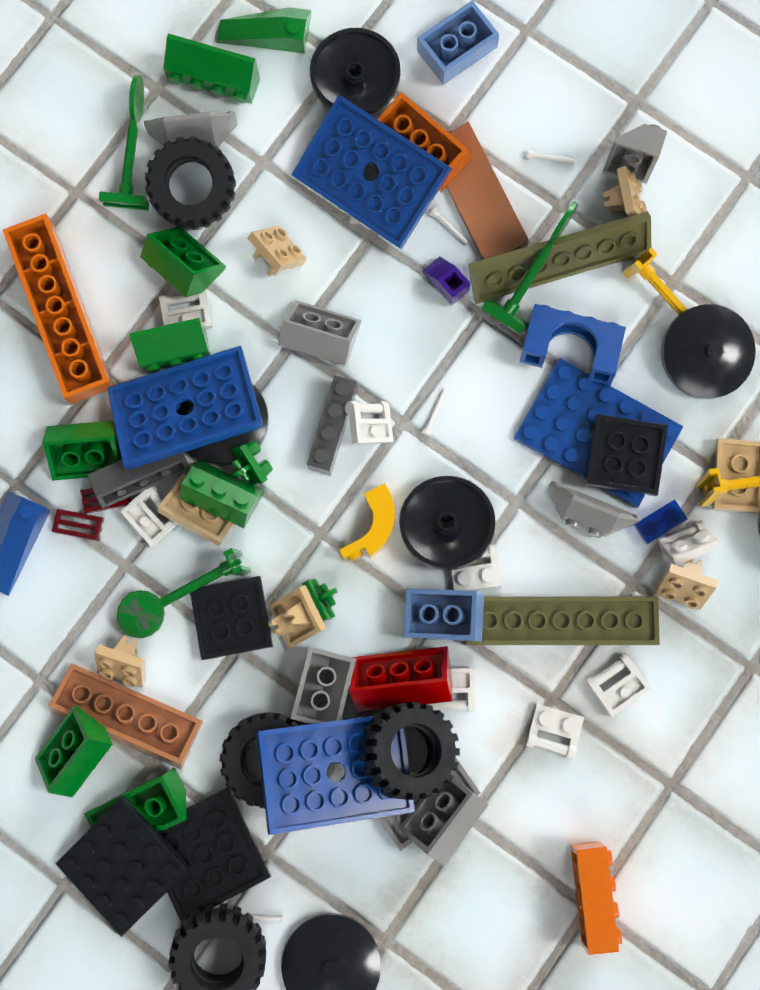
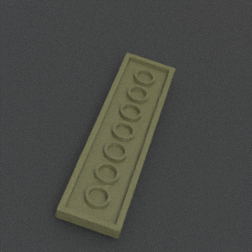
(568, 256)
(570, 621)

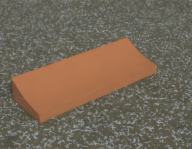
(483, 202)
(128, 715)

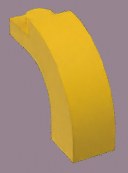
(383, 512)

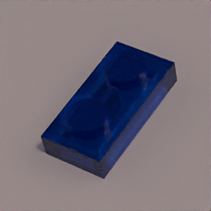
(660, 522)

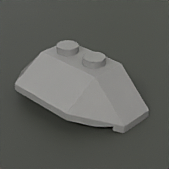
(209, 126)
(589, 512)

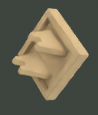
(626, 194)
(276, 249)
(686, 585)
(296, 617)
(121, 663)

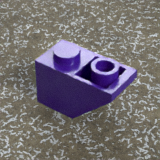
(447, 279)

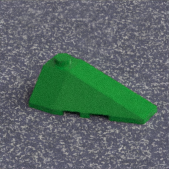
(275, 30)
(158, 800)

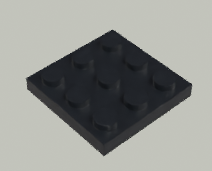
(626, 455)
(231, 618)

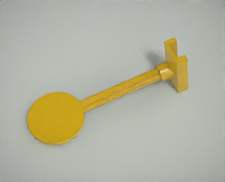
(647, 272)
(714, 486)

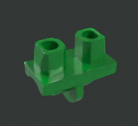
(247, 466)
(322, 598)

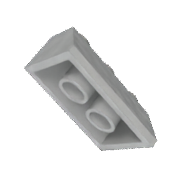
(637, 151)
(319, 332)
(322, 687)
(443, 820)

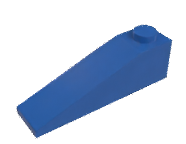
(19, 529)

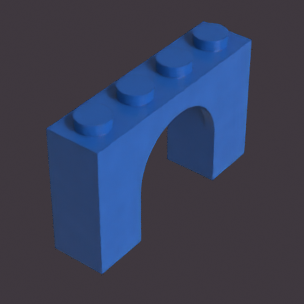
(603, 338)

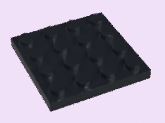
(217, 850)
(122, 865)

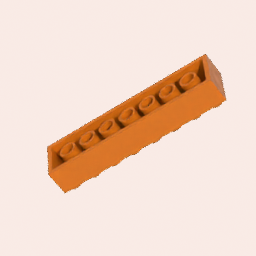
(58, 309)

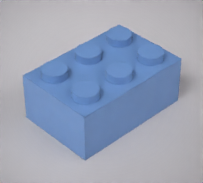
(457, 42)
(444, 614)

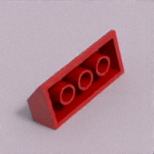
(401, 678)

